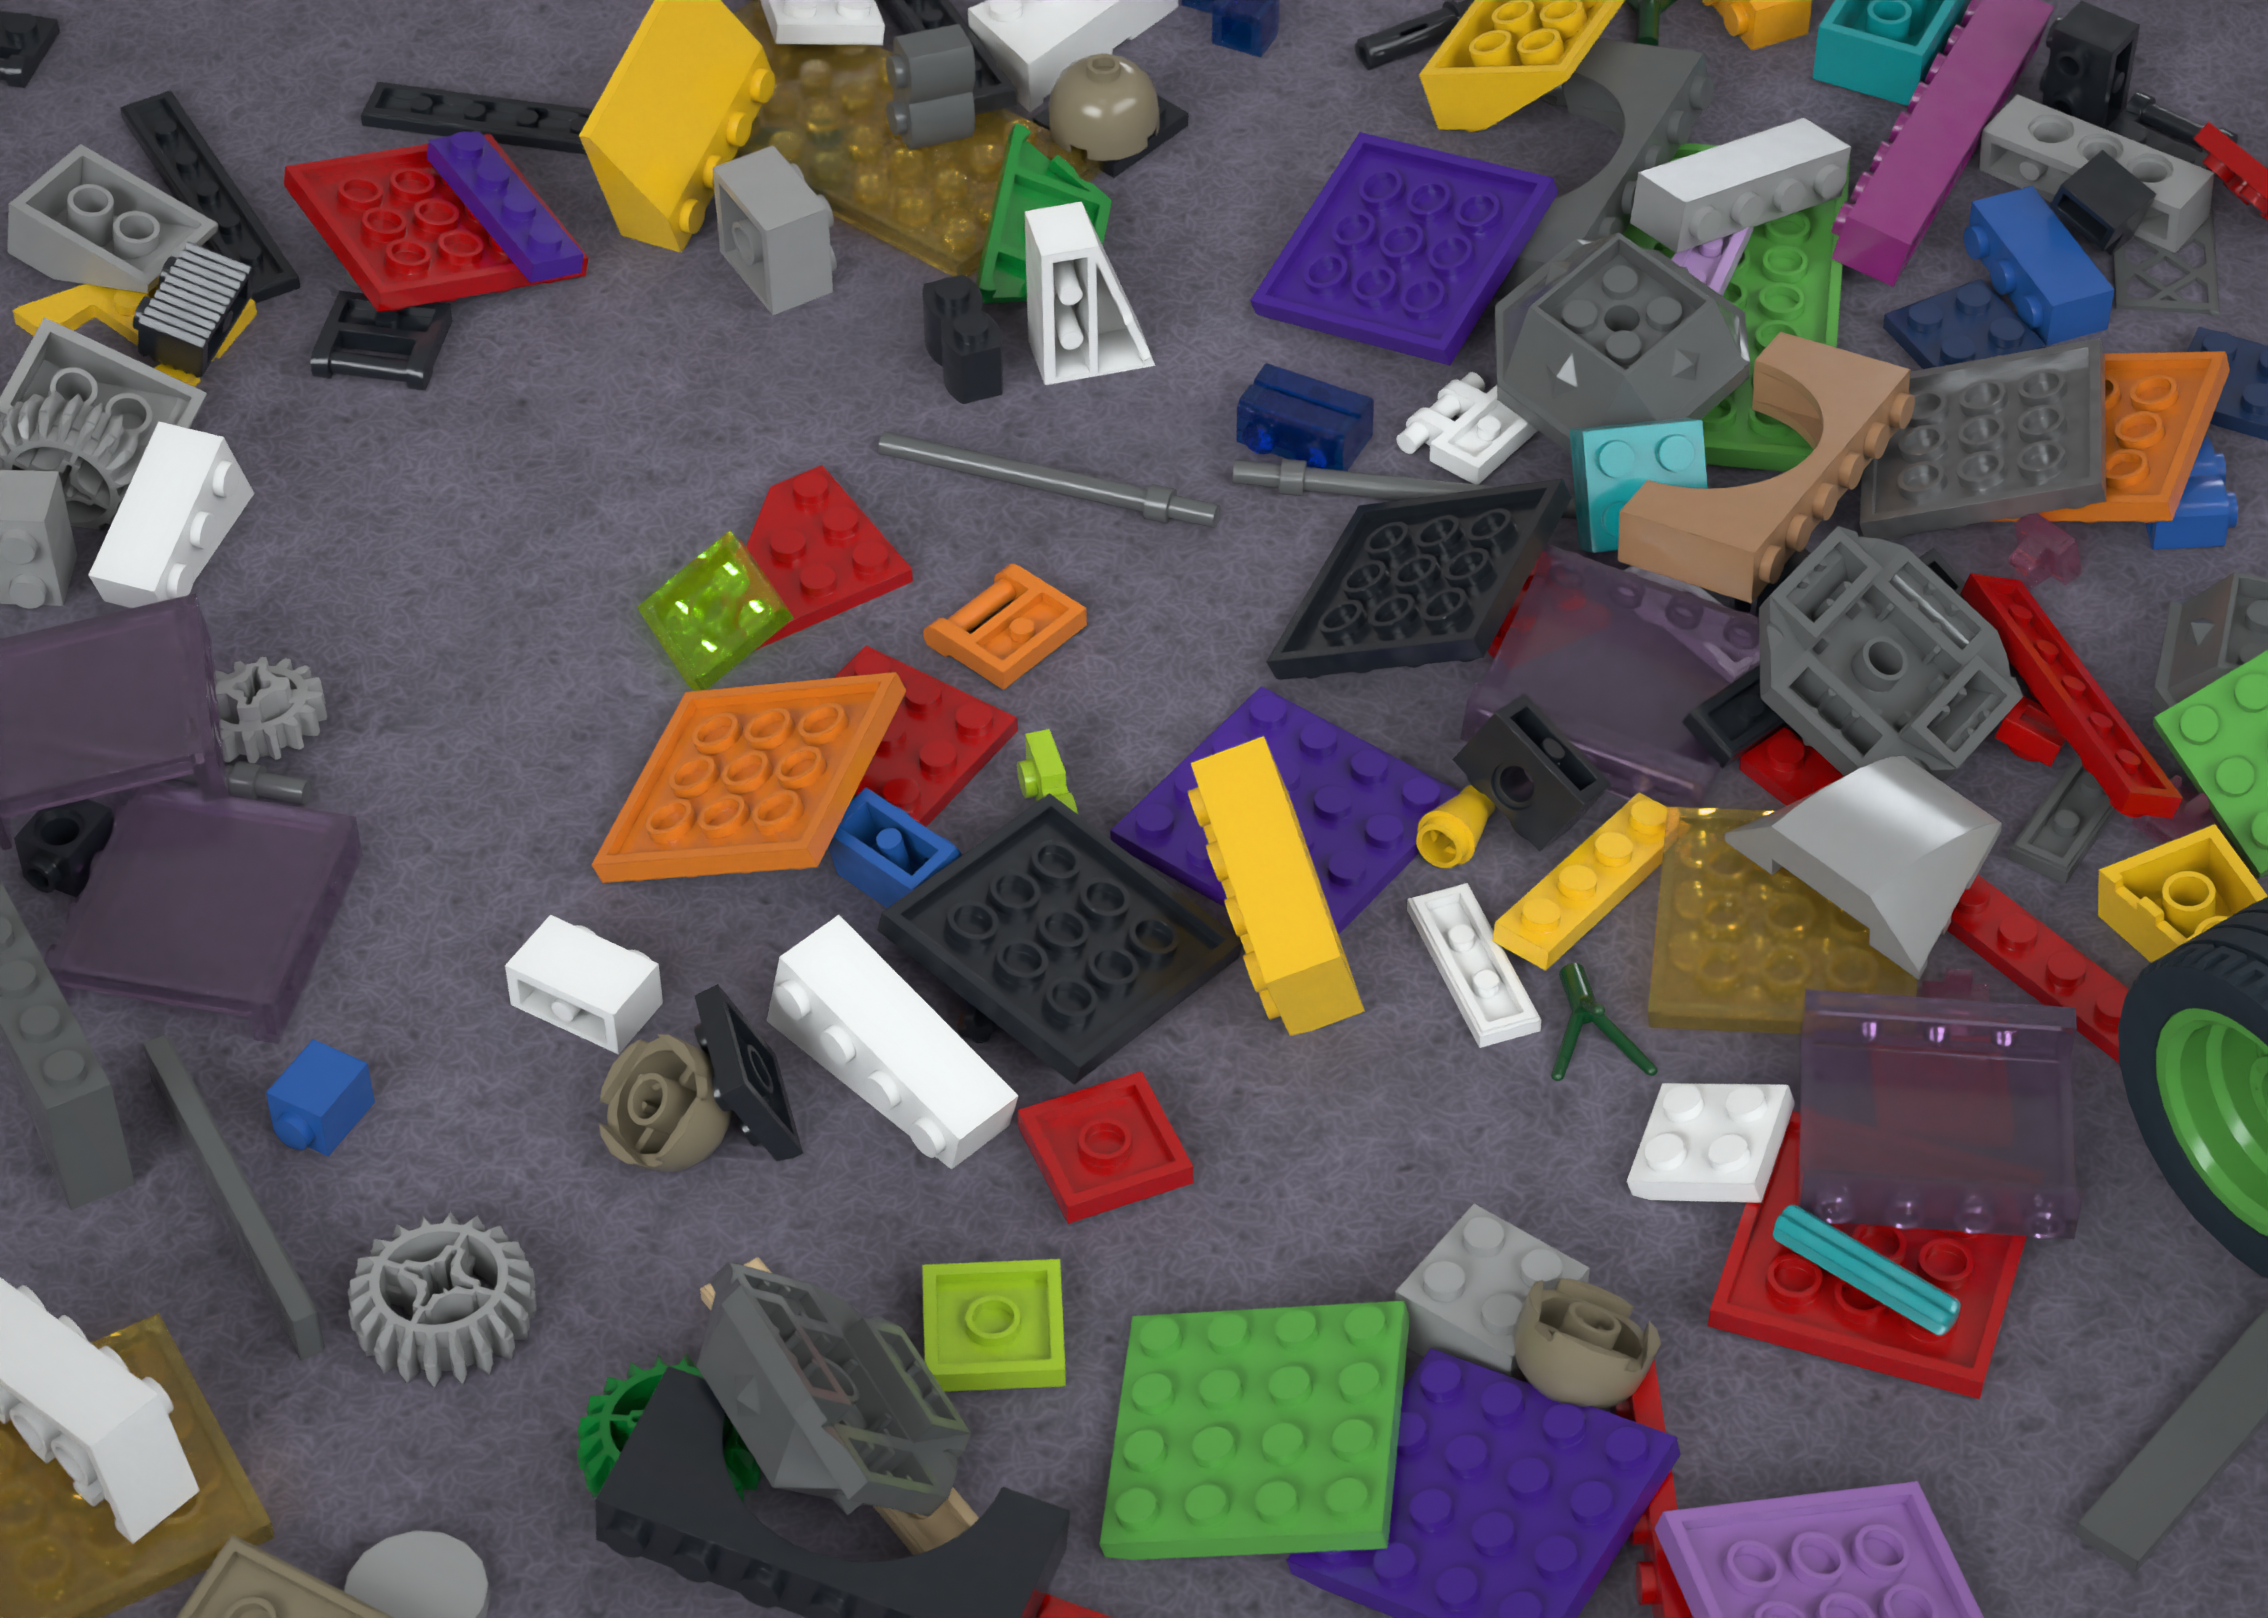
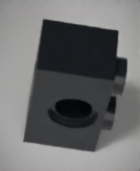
(1562, 776)

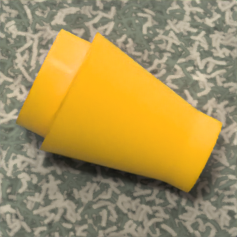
(1453, 829)

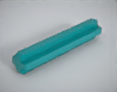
(1866, 1270)

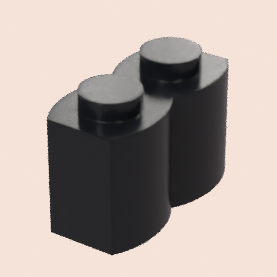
(963, 339)

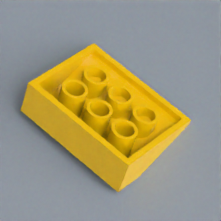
(1508, 57)
(672, 115)

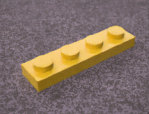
(1585, 884)

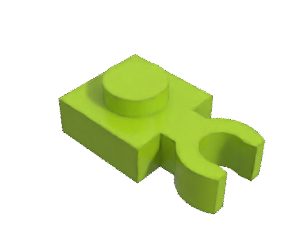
(1043, 770)

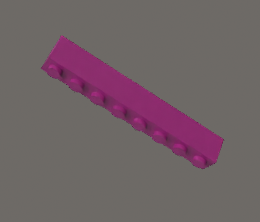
(1938, 136)

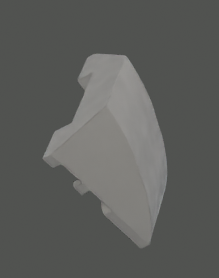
(1883, 849)

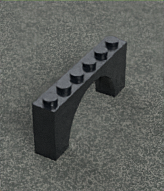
(679, 1508)

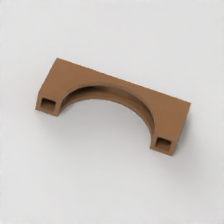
(1745, 534)

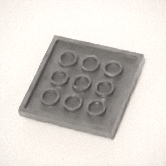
(1993, 443)

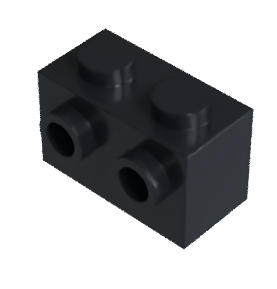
(2089, 64)

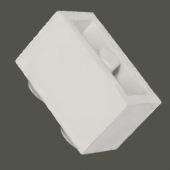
(584, 983)

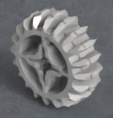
(81, 443)
(452, 1314)

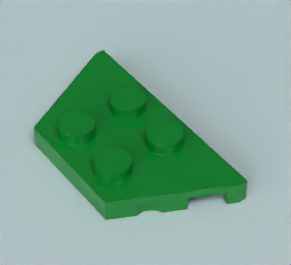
(1027, 184)

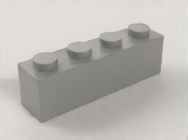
(1739, 184)

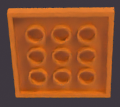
(2154, 431)
(750, 779)

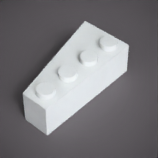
(1043, 37)
(887, 1044)
(90, 1415)

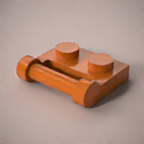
(1017, 635)

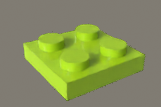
(994, 1324)

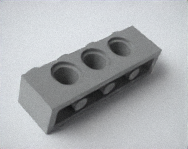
(2045, 147)

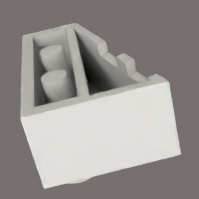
(1075, 302)
(170, 518)

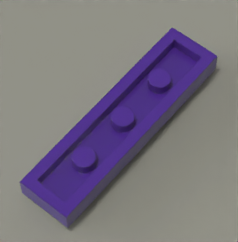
(505, 206)

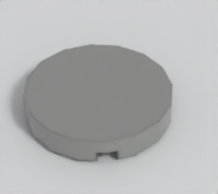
(421, 1577)

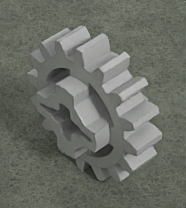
(268, 708)

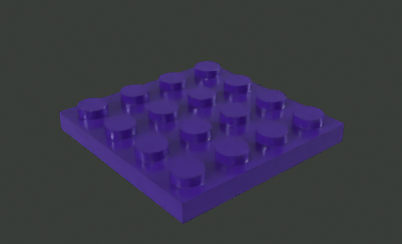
(1404, 247)
(1349, 798)
(1498, 1501)

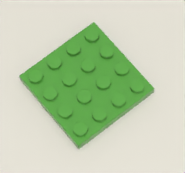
(1257, 1432)

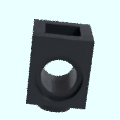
(61, 843)

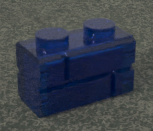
(1304, 419)

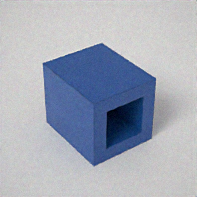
(319, 1098)

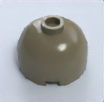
(1104, 107)
(662, 1106)
(1582, 1345)

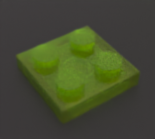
(715, 612)

